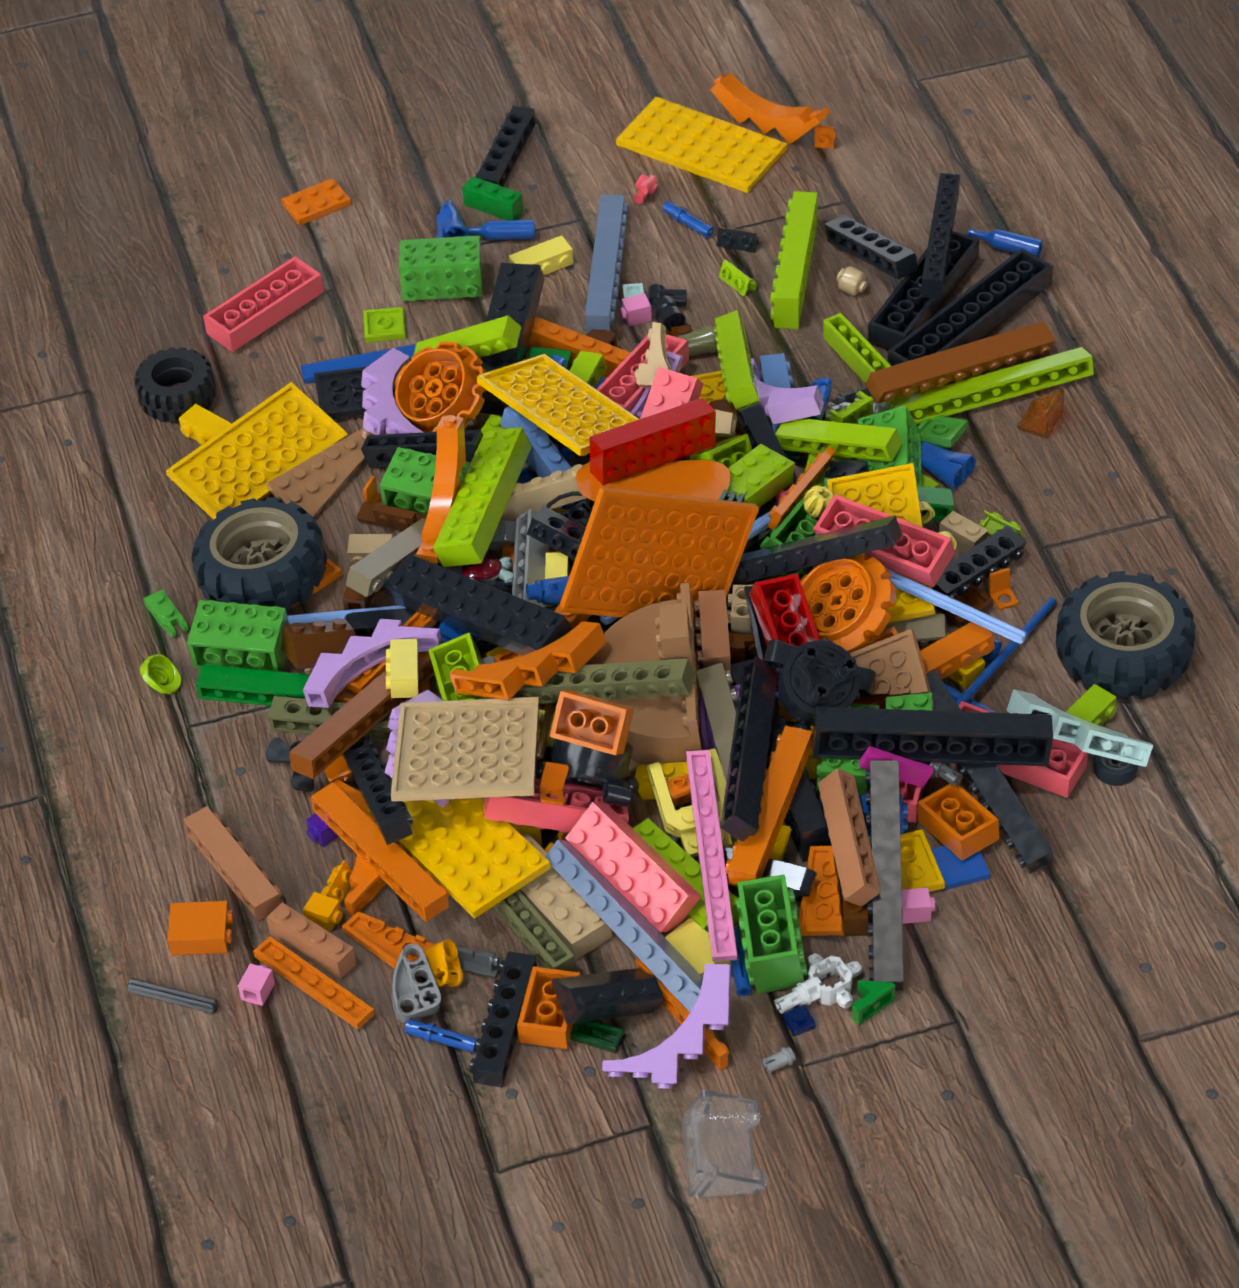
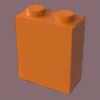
(199, 928)

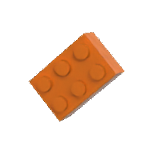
(592, 722)
(958, 821)
(541, 1015)

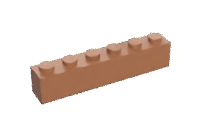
(849, 837)
(233, 863)

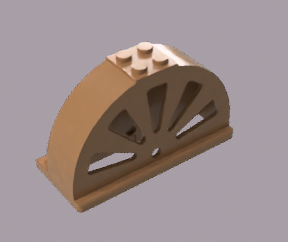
(662, 725)

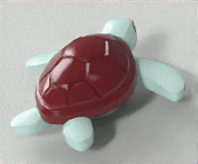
(490, 570)

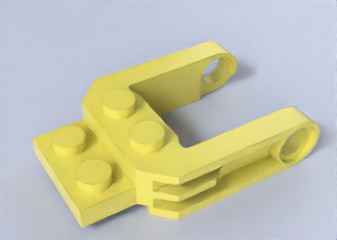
(681, 822)

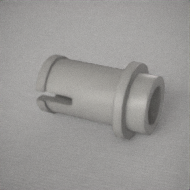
(779, 1059)

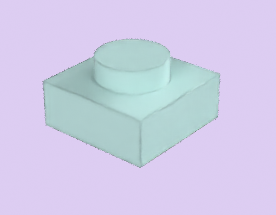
(632, 289)

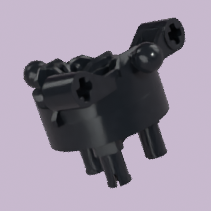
(816, 676)
(596, 768)

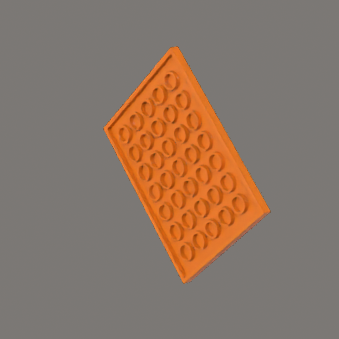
(651, 542)

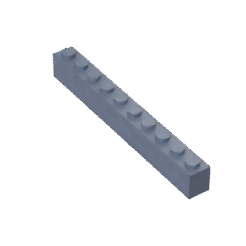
(606, 263)
(627, 923)

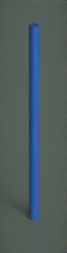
(1006, 652)

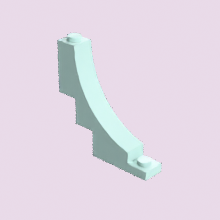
(1084, 734)

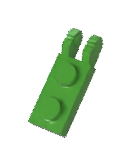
(165, 612)

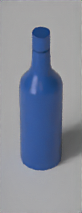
(505, 230)
(1008, 241)

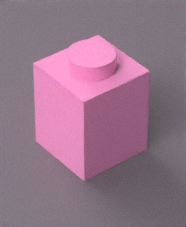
(636, 310)
(917, 905)
(256, 984)

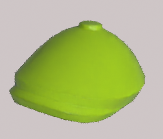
(160, 674)

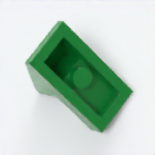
(873, 998)

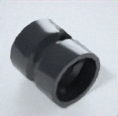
(667, 312)

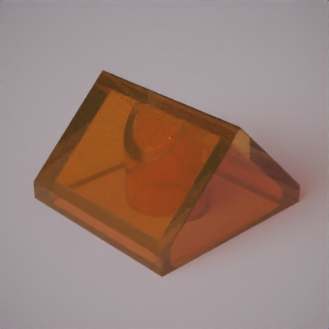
(1043, 414)

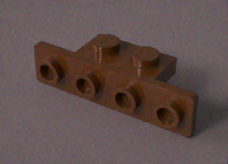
(388, 516)

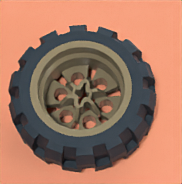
(260, 554)
(1125, 635)

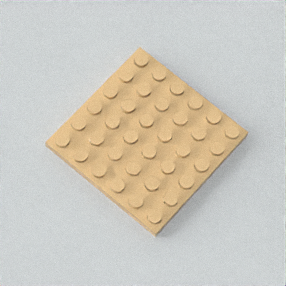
(466, 749)

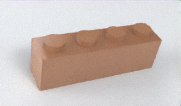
(713, 628)
(311, 941)

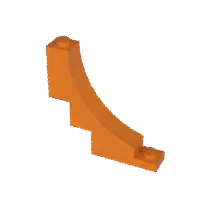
(743, 103)
(449, 463)
(507, 677)
(363, 880)

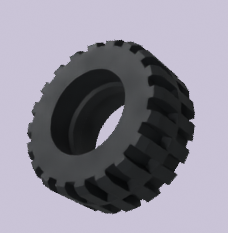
(170, 368)

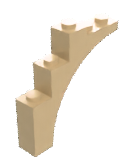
(657, 357)

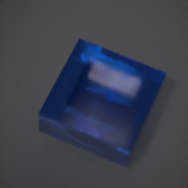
(799, 1020)

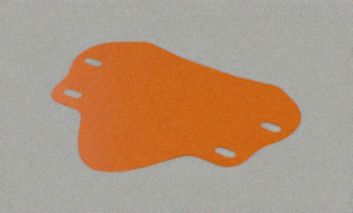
(680, 478)

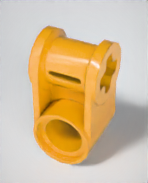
(443, 962)

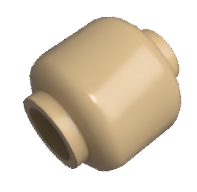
(851, 280)

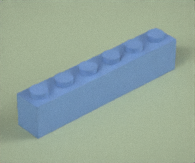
(775, 372)
(543, 455)

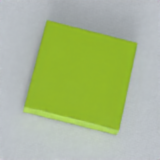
(384, 324)

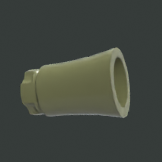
(700, 341)

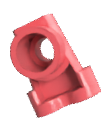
(645, 185)

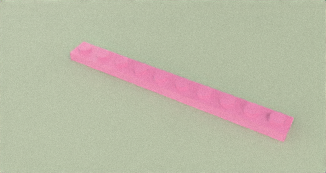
(711, 856)

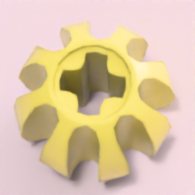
(817, 500)

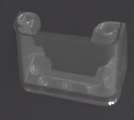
(720, 1146)

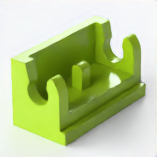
(855, 410)

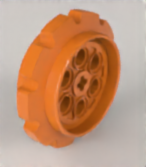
(440, 384)
(850, 600)

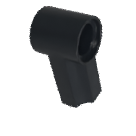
(657, 290)

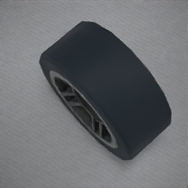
(1114, 771)

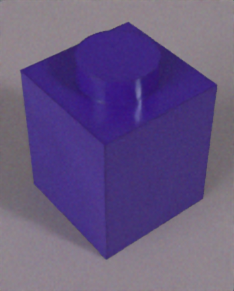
(319, 830)

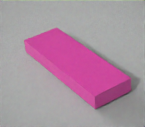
(909, 770)

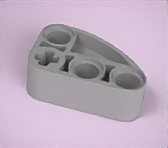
(408, 991)

